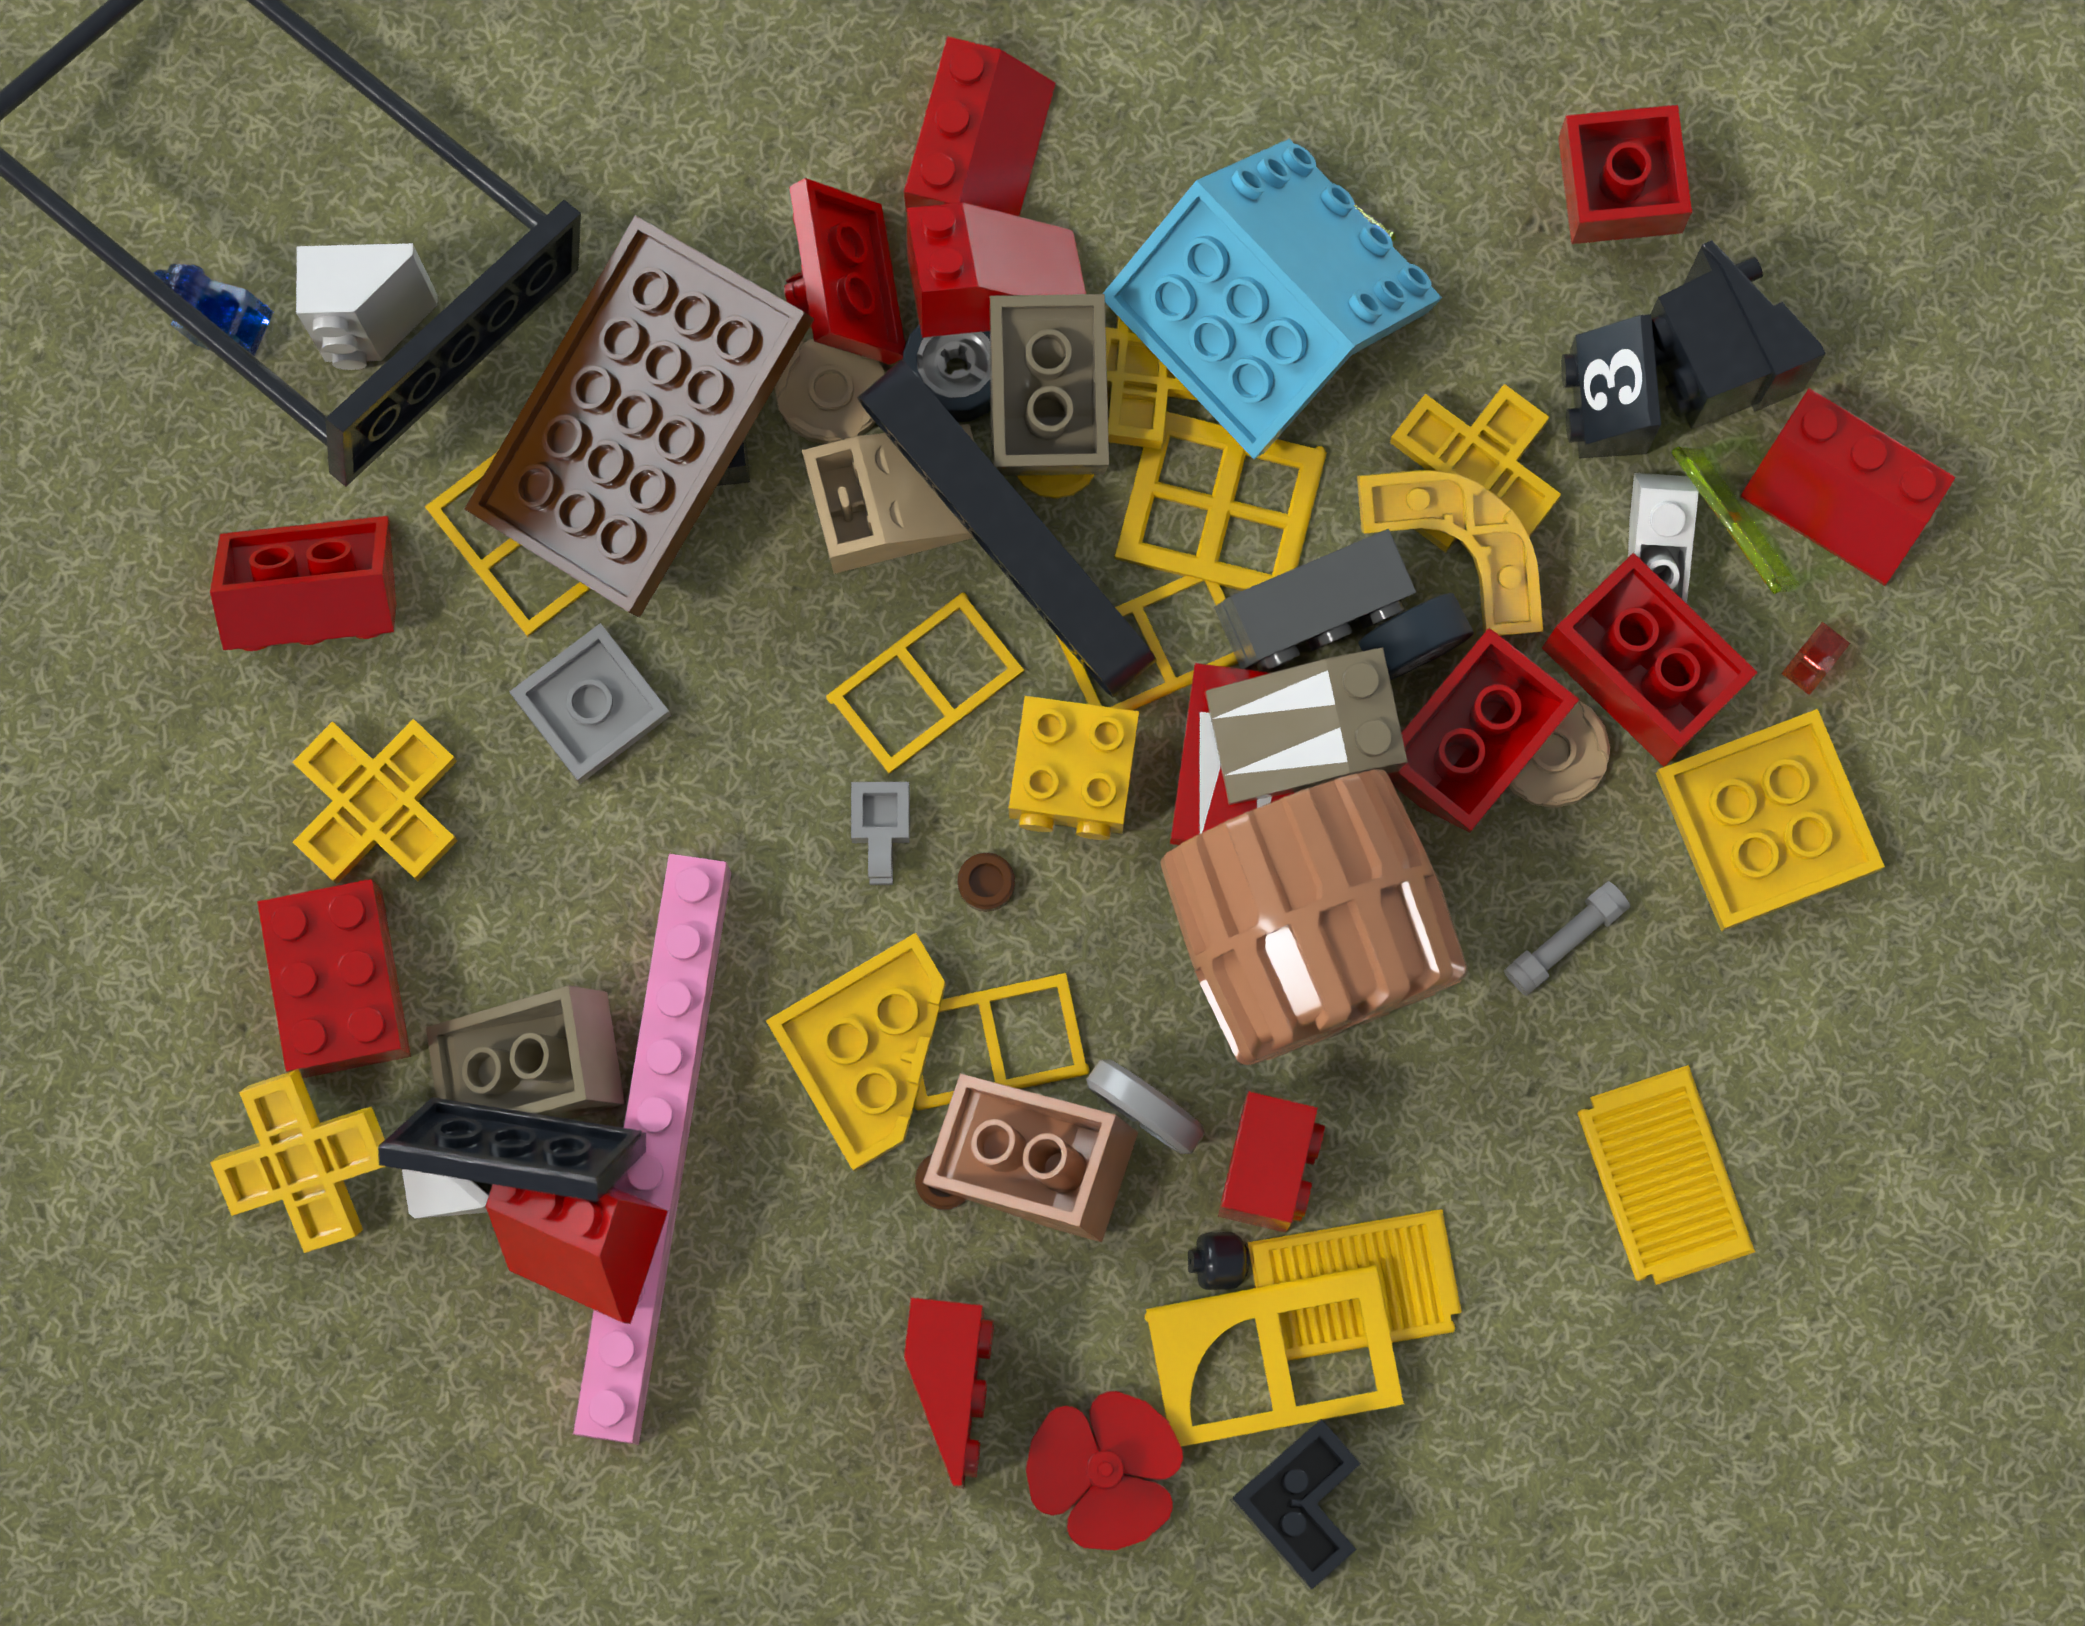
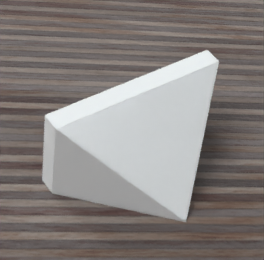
(442, 1195)

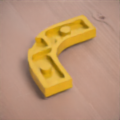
(1481, 523)

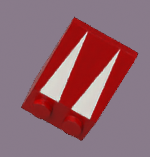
(1201, 788)

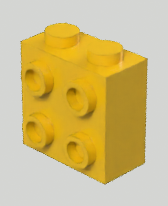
(1073, 767)

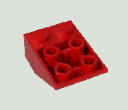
(943, 1362)

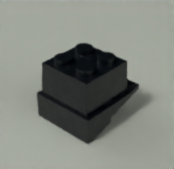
(1728, 342)

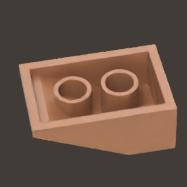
(1032, 1156)

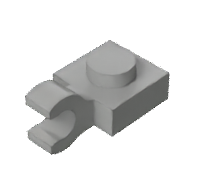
(880, 818)

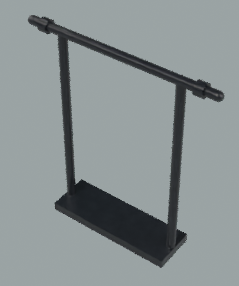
(435, 356)

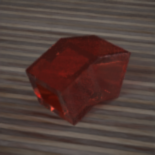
(1815, 658)

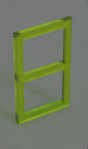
(1735, 519)

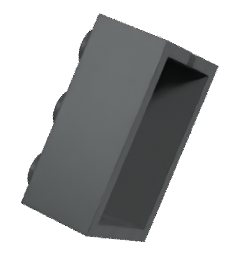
(1316, 602)

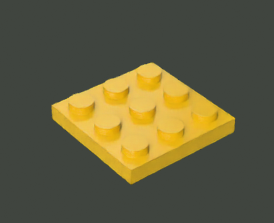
(1769, 820)

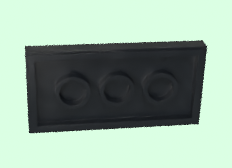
(513, 1149)

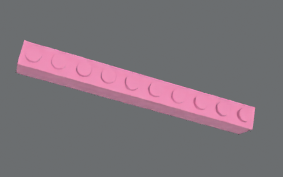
(662, 1107)

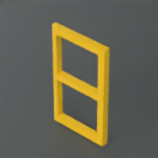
(483, 566)
(1136, 608)
(951, 715)
(983, 999)

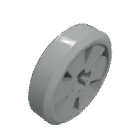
(1145, 1105)

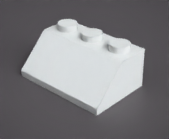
(361, 299)

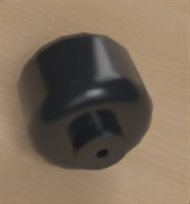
(1219, 1261)

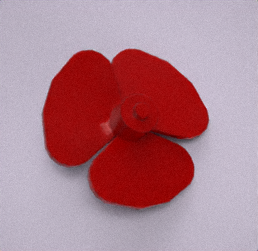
(1130, 1442)

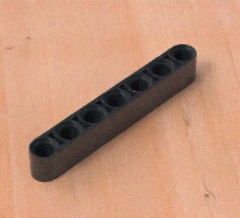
(1007, 528)

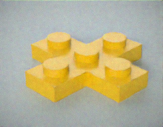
(1137, 390)
(1481, 453)
(375, 801)
(300, 1161)

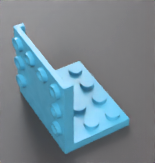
(1265, 290)

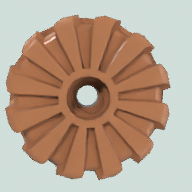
(1312, 916)

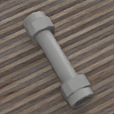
(1602, 908)

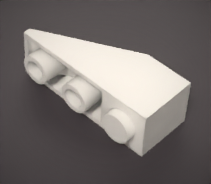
(1664, 526)

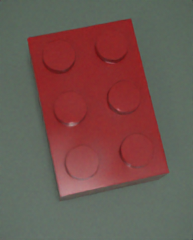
(334, 978)

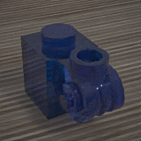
(227, 306)

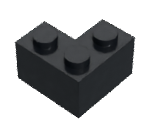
(1285, 1508)

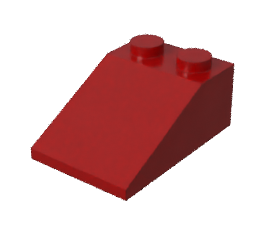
(972, 252)

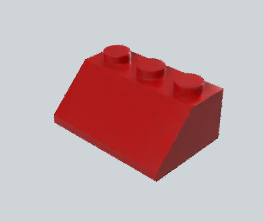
(979, 130)
(1847, 487)
(304, 584)
(1648, 659)
(1479, 731)
(579, 1246)

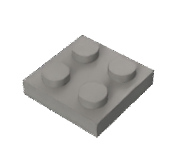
(590, 703)

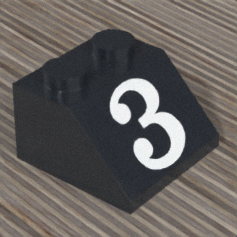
(1613, 389)

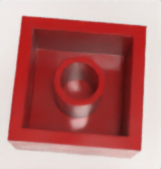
(1624, 174)
(1269, 1161)

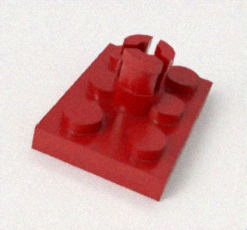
(845, 272)

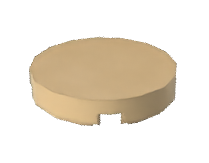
(833, 408)
(1558, 781)

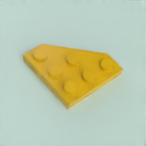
(866, 1047)

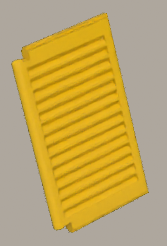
(1664, 1177)
(1414, 1280)

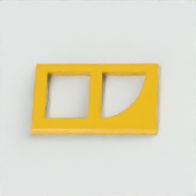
(1188, 1328)

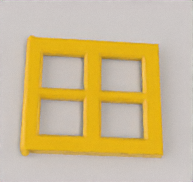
(1219, 506)

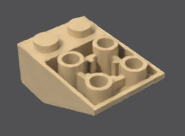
(875, 503)

